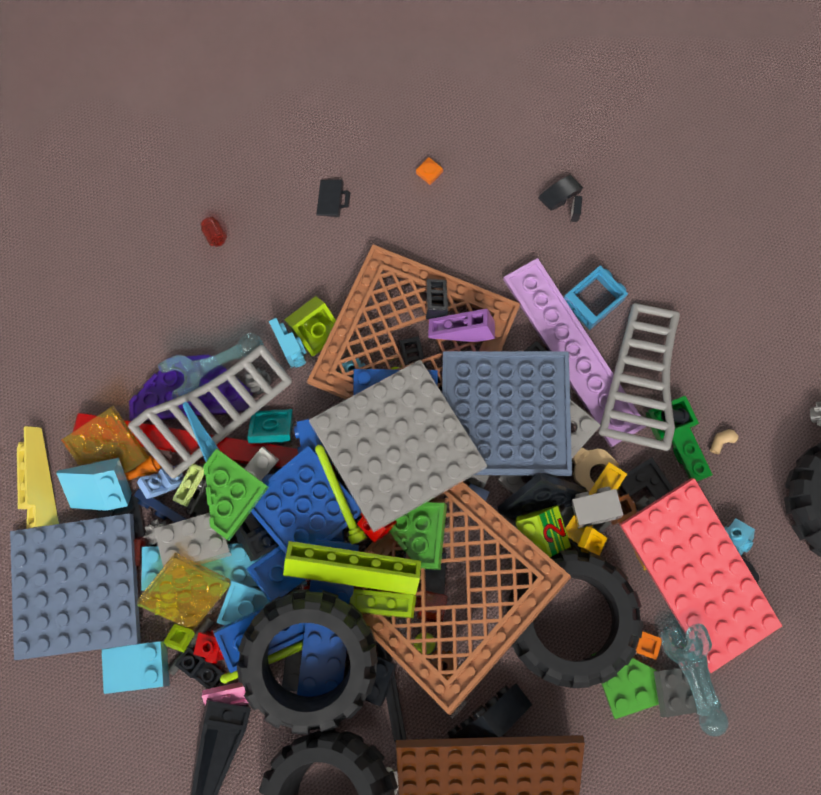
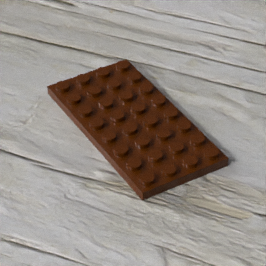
(491, 766)

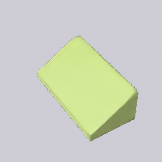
(189, 485)

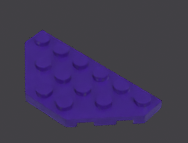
(161, 385)

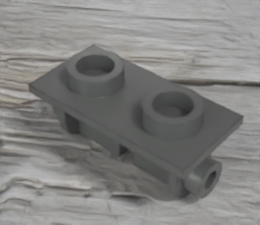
(197, 502)

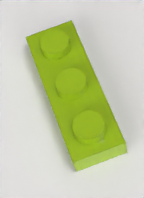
(384, 603)

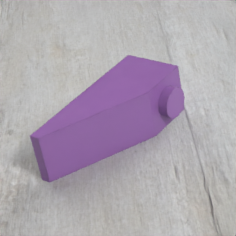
(466, 326)

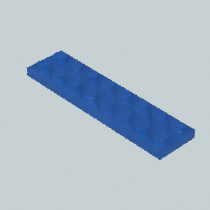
(322, 649)

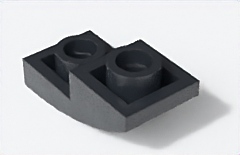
(559, 192)
(197, 668)

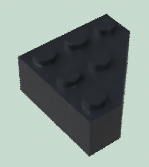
(495, 717)

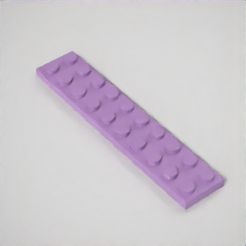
(563, 332)

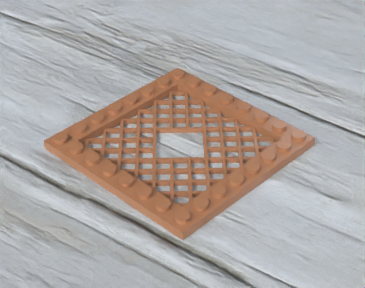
(381, 260)
(551, 578)

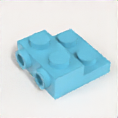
(290, 345)
(240, 602)

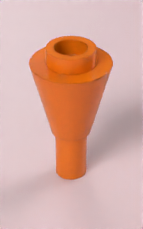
(146, 468)

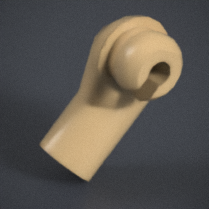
(721, 438)

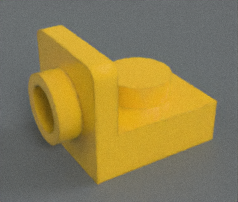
(592, 541)

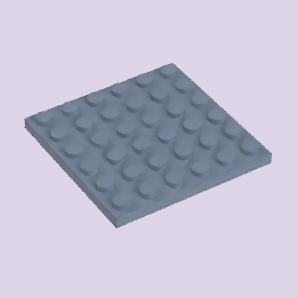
(513, 408)
(74, 587)

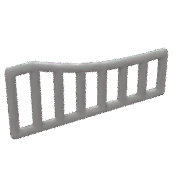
(664, 386)
(192, 396)

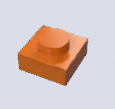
(429, 171)
(648, 645)

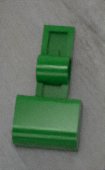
(685, 445)

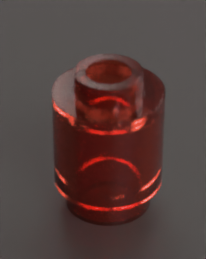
(213, 232)

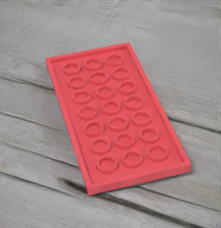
(701, 572)

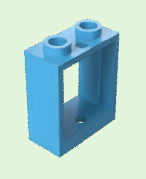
(580, 309)

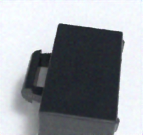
(331, 198)

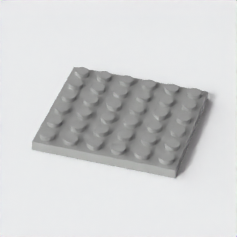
(397, 445)

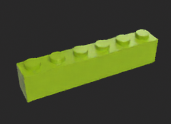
(352, 568)

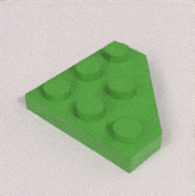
(230, 493)
(422, 534)
(631, 689)

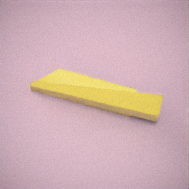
(34, 480)

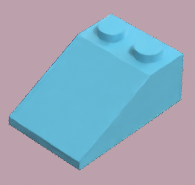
(96, 485)
(135, 667)

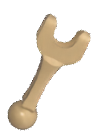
(585, 460)

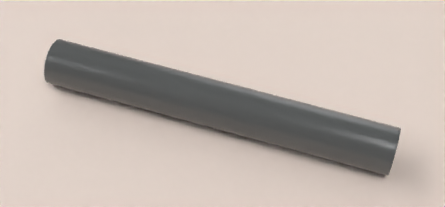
(203, 628)

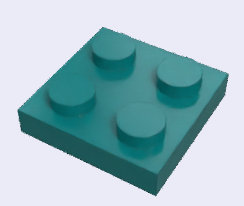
(270, 426)

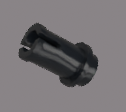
(680, 416)

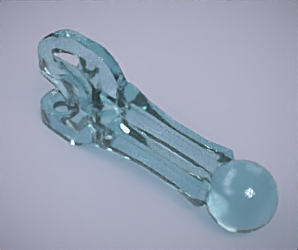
(196, 369)
(692, 660)

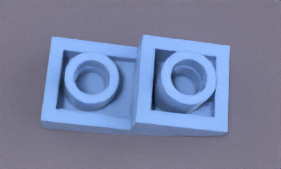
(159, 483)

